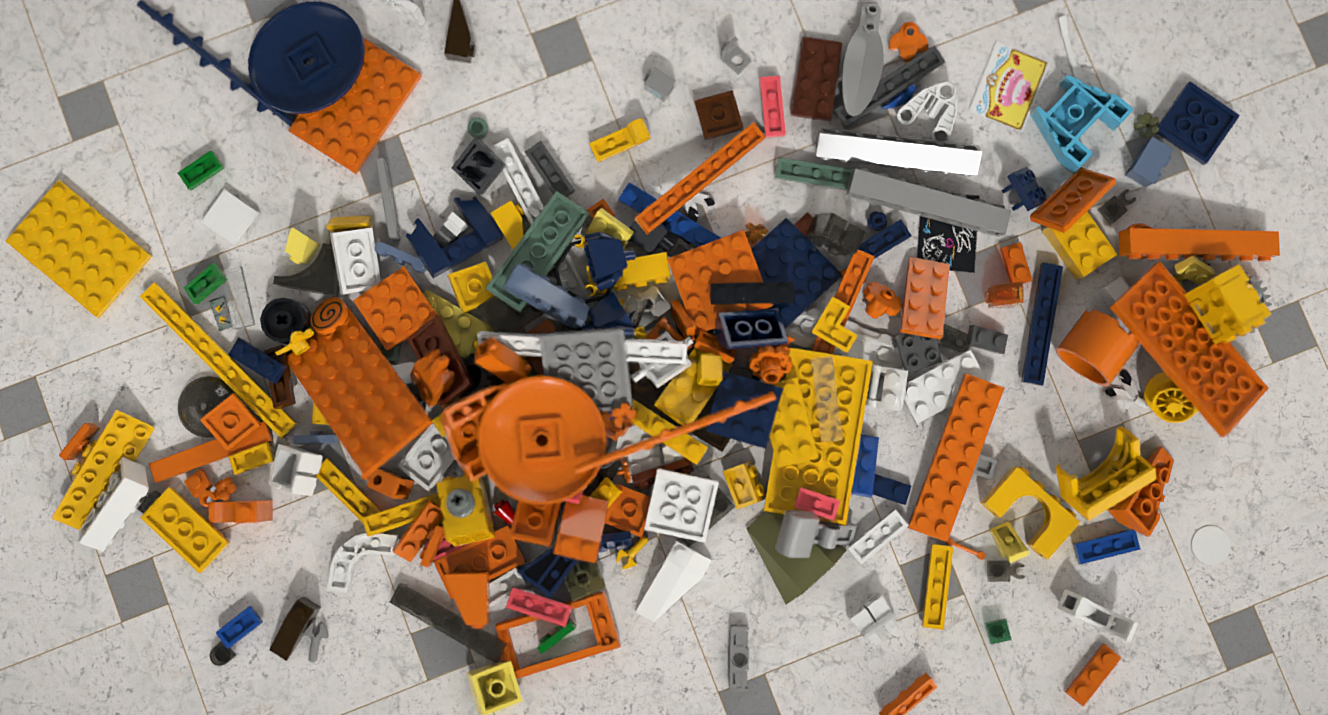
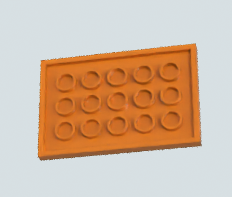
(360, 118)

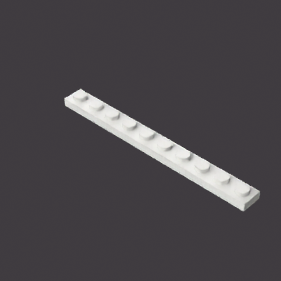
(532, 208)
(637, 349)

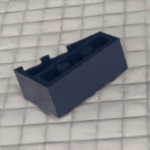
(548, 571)

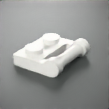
(893, 388)

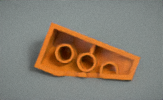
(1141, 508)

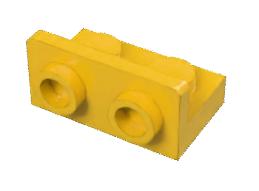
(744, 485)

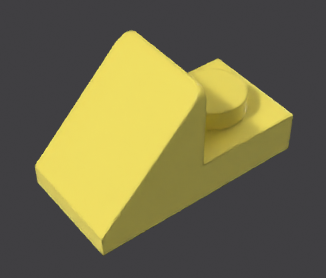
(1008, 542)

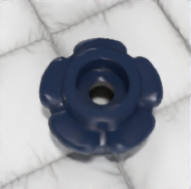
(873, 224)

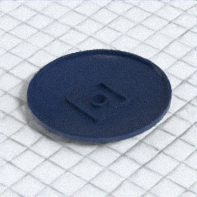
(292, 38)

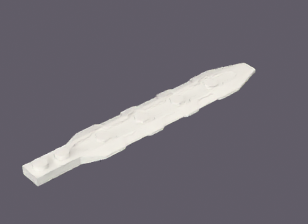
(866, 346)

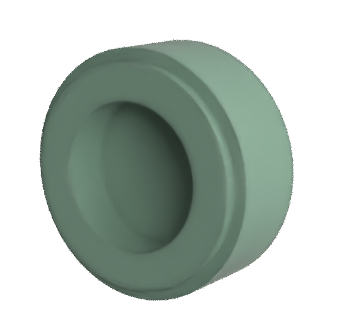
(477, 128)

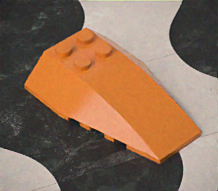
(462, 426)

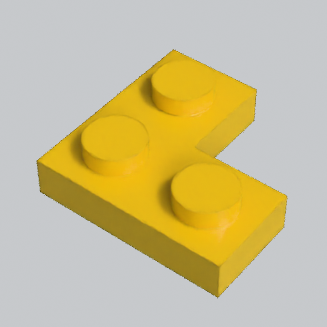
(829, 326)

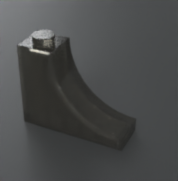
(317, 278)

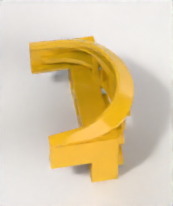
(1104, 485)

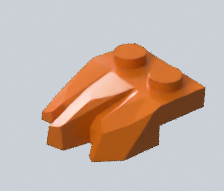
(432, 377)

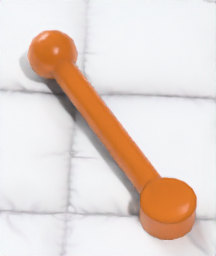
(980, 555)

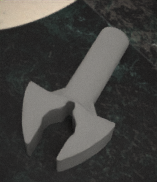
(315, 639)

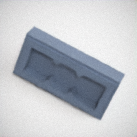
(315, 437)

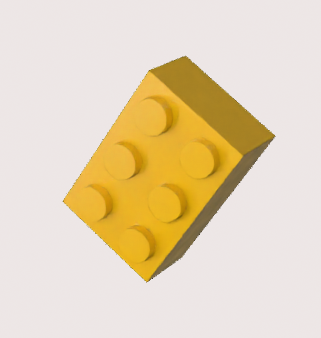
(1081, 246)

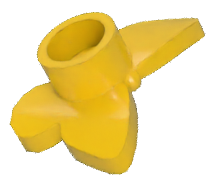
(297, 342)

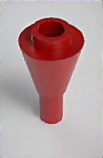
(504, 510)

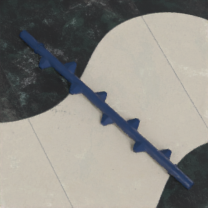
(206, 59)

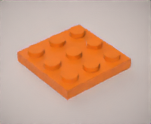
(395, 308)

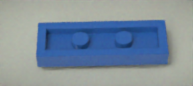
(865, 466)
(1106, 546)

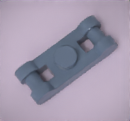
(400, 256)

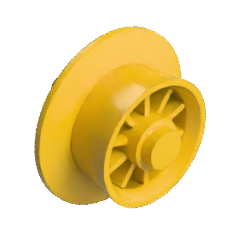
(1167, 400)

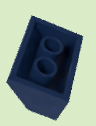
(750, 328)

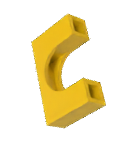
(1057, 522)

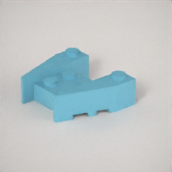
(1073, 117)

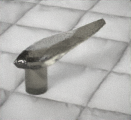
(610, 472)
(595, 482)

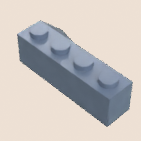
(546, 297)

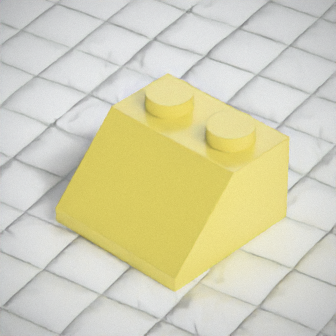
(494, 687)

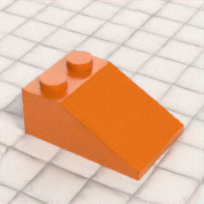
(581, 529)

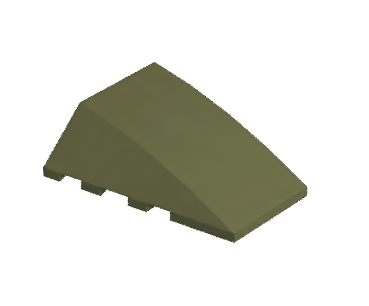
(790, 574)

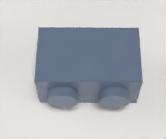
(1149, 162)

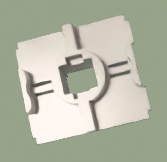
(659, 306)

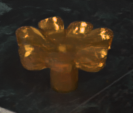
(755, 232)

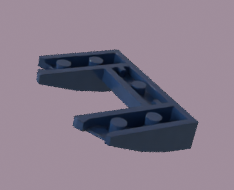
(439, 260)

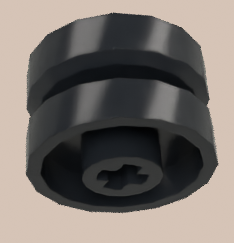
(278, 312)

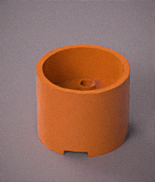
(1097, 347)

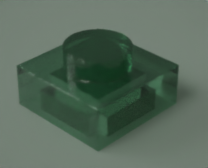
(998, 631)

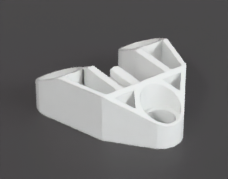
(919, 100)

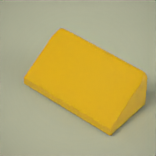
(349, 223)

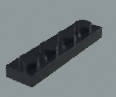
(752, 293)

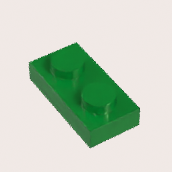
(200, 170)
(205, 283)
(548, 640)

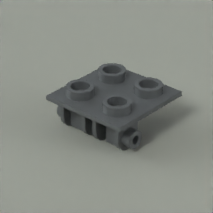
(917, 351)

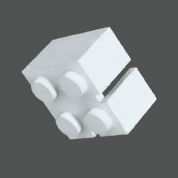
(295, 470)

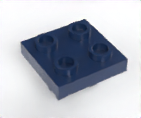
(1027, 189)

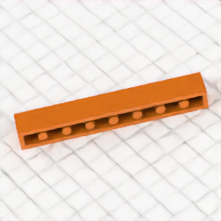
(1199, 243)

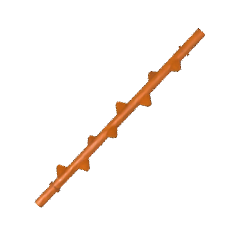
(666, 434)

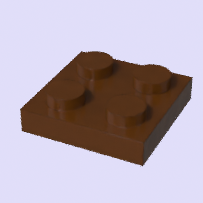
(718, 115)

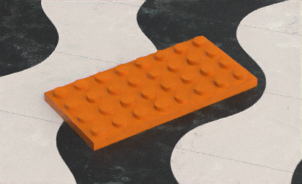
(1208, 374)
(359, 394)

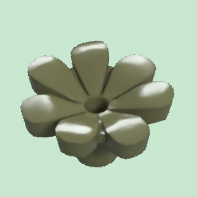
(1146, 125)

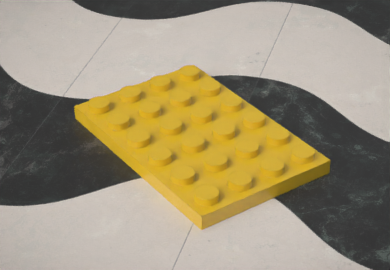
(78, 248)

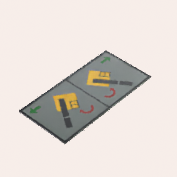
(221, 313)

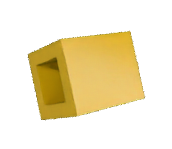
(709, 370)

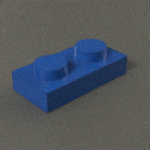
(239, 627)

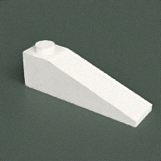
(675, 577)

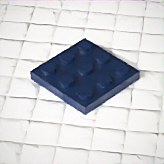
(1197, 123)
(751, 425)

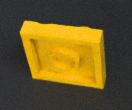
(470, 286)

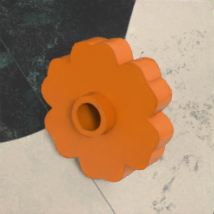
(881, 300)
(770, 363)

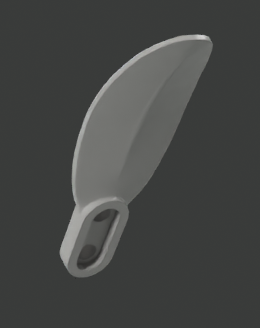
(863, 61)

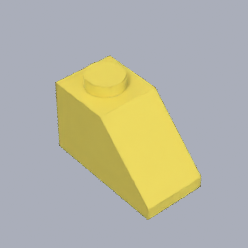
(300, 247)

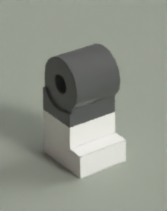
(450, 231)

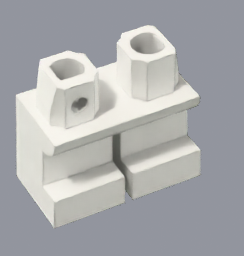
(882, 617)

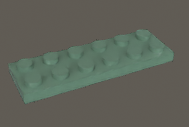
(541, 244)

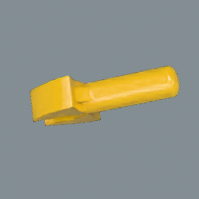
(632, 552)

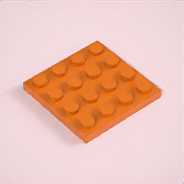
(715, 262)

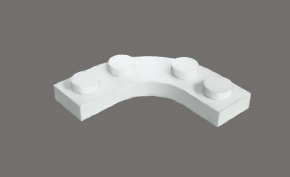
(351, 551)

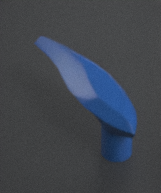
(900, 98)

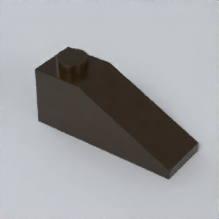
(459, 41)
(294, 627)

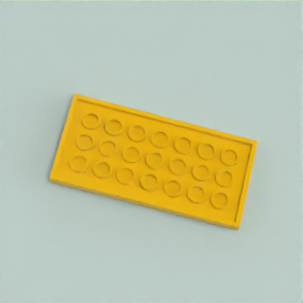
(835, 468)

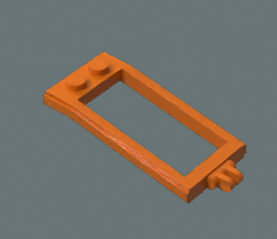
(602, 624)

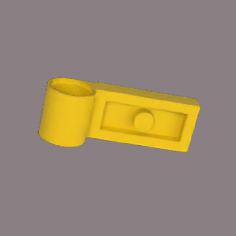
(620, 141)

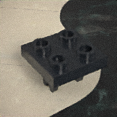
(478, 166)

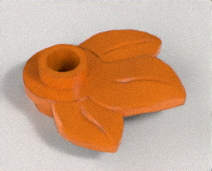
(908, 44)

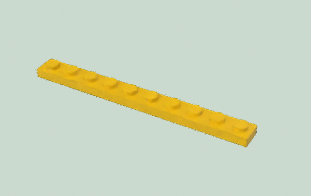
(218, 359)

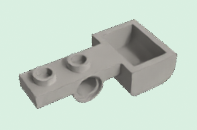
(804, 529)

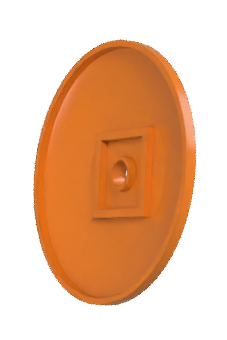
(510, 432)

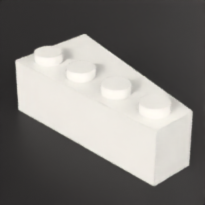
(114, 505)

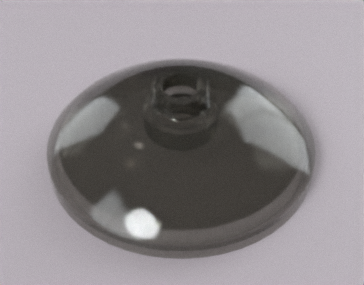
(202, 390)

